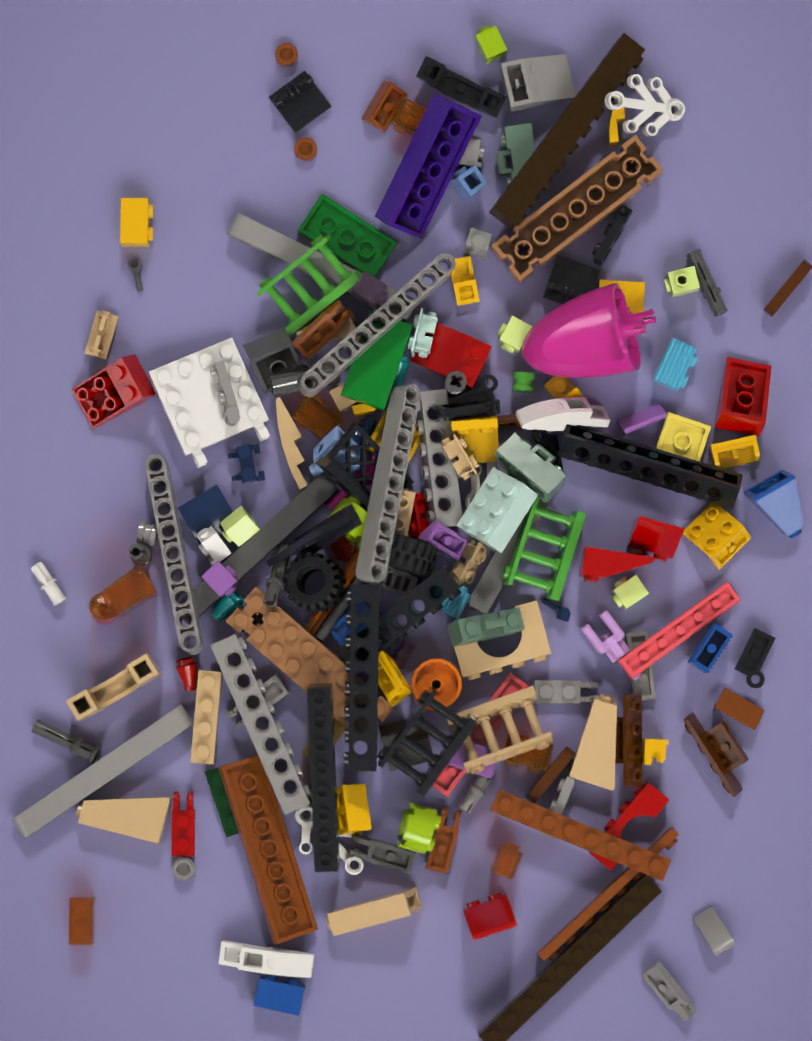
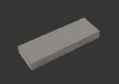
(645, 684)

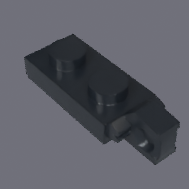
(612, 234)
(468, 408)

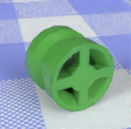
(523, 382)

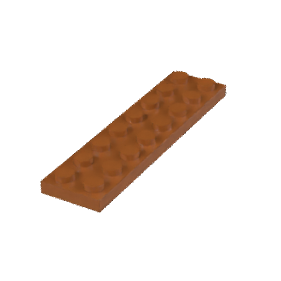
(268, 849)

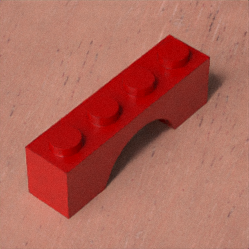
(646, 802)

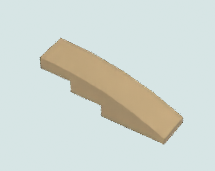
(289, 436)

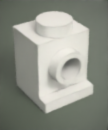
(212, 545)

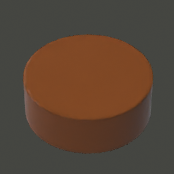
(286, 54)
(305, 149)

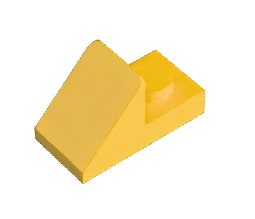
(561, 388)

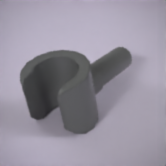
(136, 272)

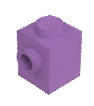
(221, 579)

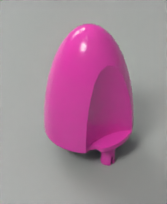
(588, 336)

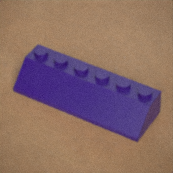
(427, 166)

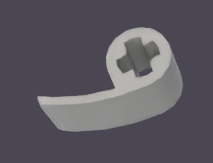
(714, 931)

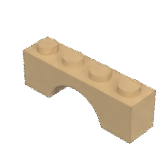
(206, 717)

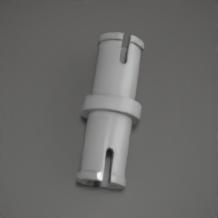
(475, 791)

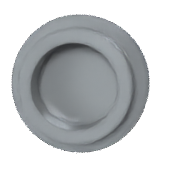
(184, 868)

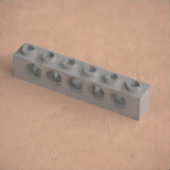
(427, 448)

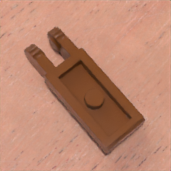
(321, 330)
(445, 840)

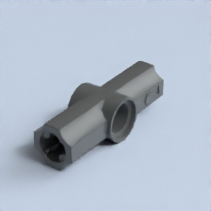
(290, 381)

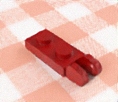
(183, 827)

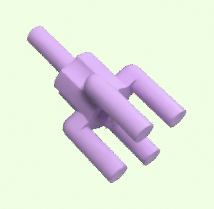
(611, 642)

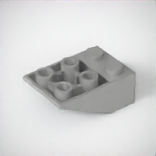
(537, 81)

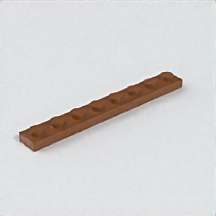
(580, 835)
(602, 902)

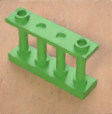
(312, 305)
(558, 565)

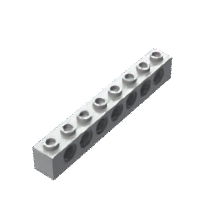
(288, 801)

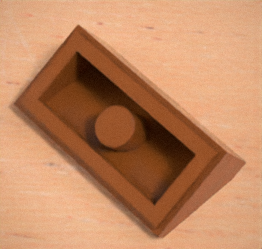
(383, 105)
(739, 709)

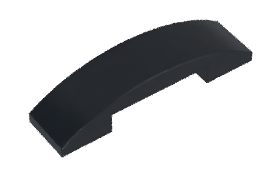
(460, 88)

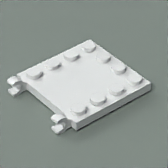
(193, 401)

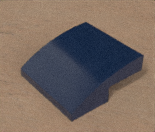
(206, 511)

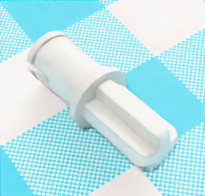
(48, 583)

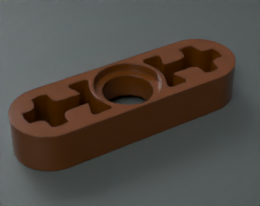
(789, 286)
(550, 775)

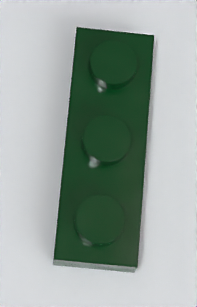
(221, 801)

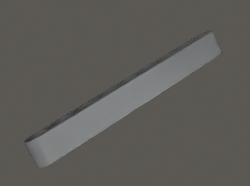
(288, 251)
(372, 334)
(388, 484)
(168, 544)
(103, 771)

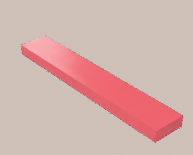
(679, 630)
(451, 775)

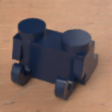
(245, 456)

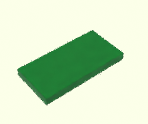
(352, 238)
(375, 370)

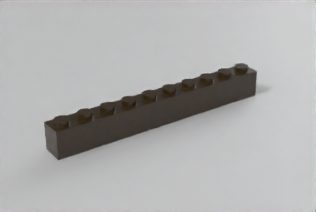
(566, 131)
(570, 960)

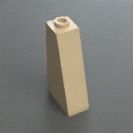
(597, 746)
(127, 816)
(374, 911)

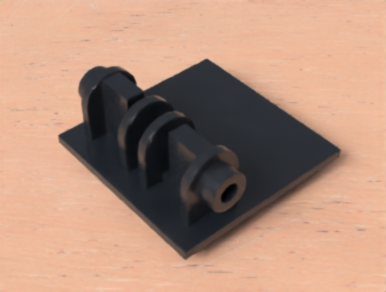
(300, 101)
(570, 280)

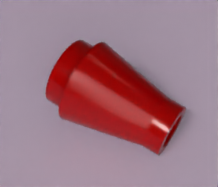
(188, 673)

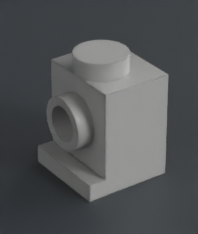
(472, 154)
(478, 243)

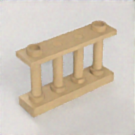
(503, 707)

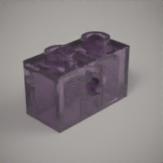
(370, 291)

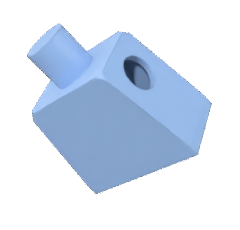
(326, 445)

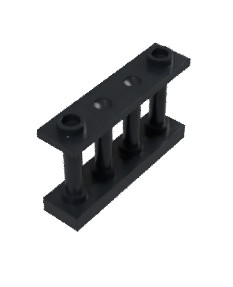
(436, 762)

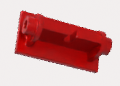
(418, 524)

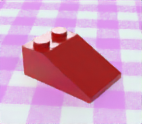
(454, 352)
(743, 397)
(654, 538)
(604, 563)
(489, 916)

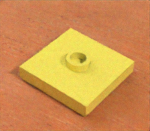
(683, 436)

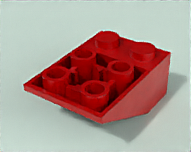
(113, 390)

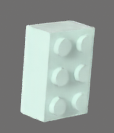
(497, 510)

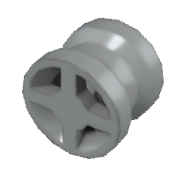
(147, 533)

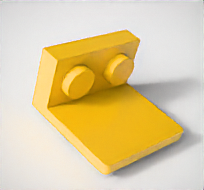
(480, 436)
(717, 534)

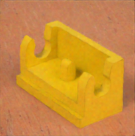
(735, 452)
(391, 680)
(653, 748)
(353, 809)

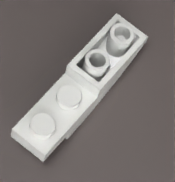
(556, 413)
(266, 960)

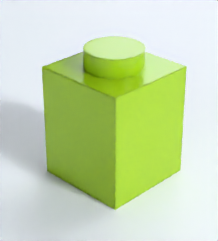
(490, 44)

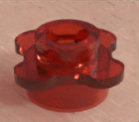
(341, 554)

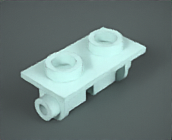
(423, 325)

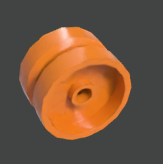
(444, 674)

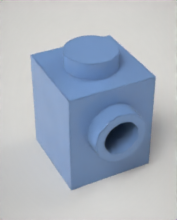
(468, 181)

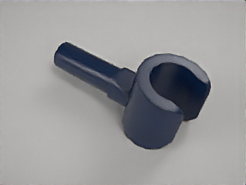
(563, 612)

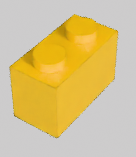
(135, 222)

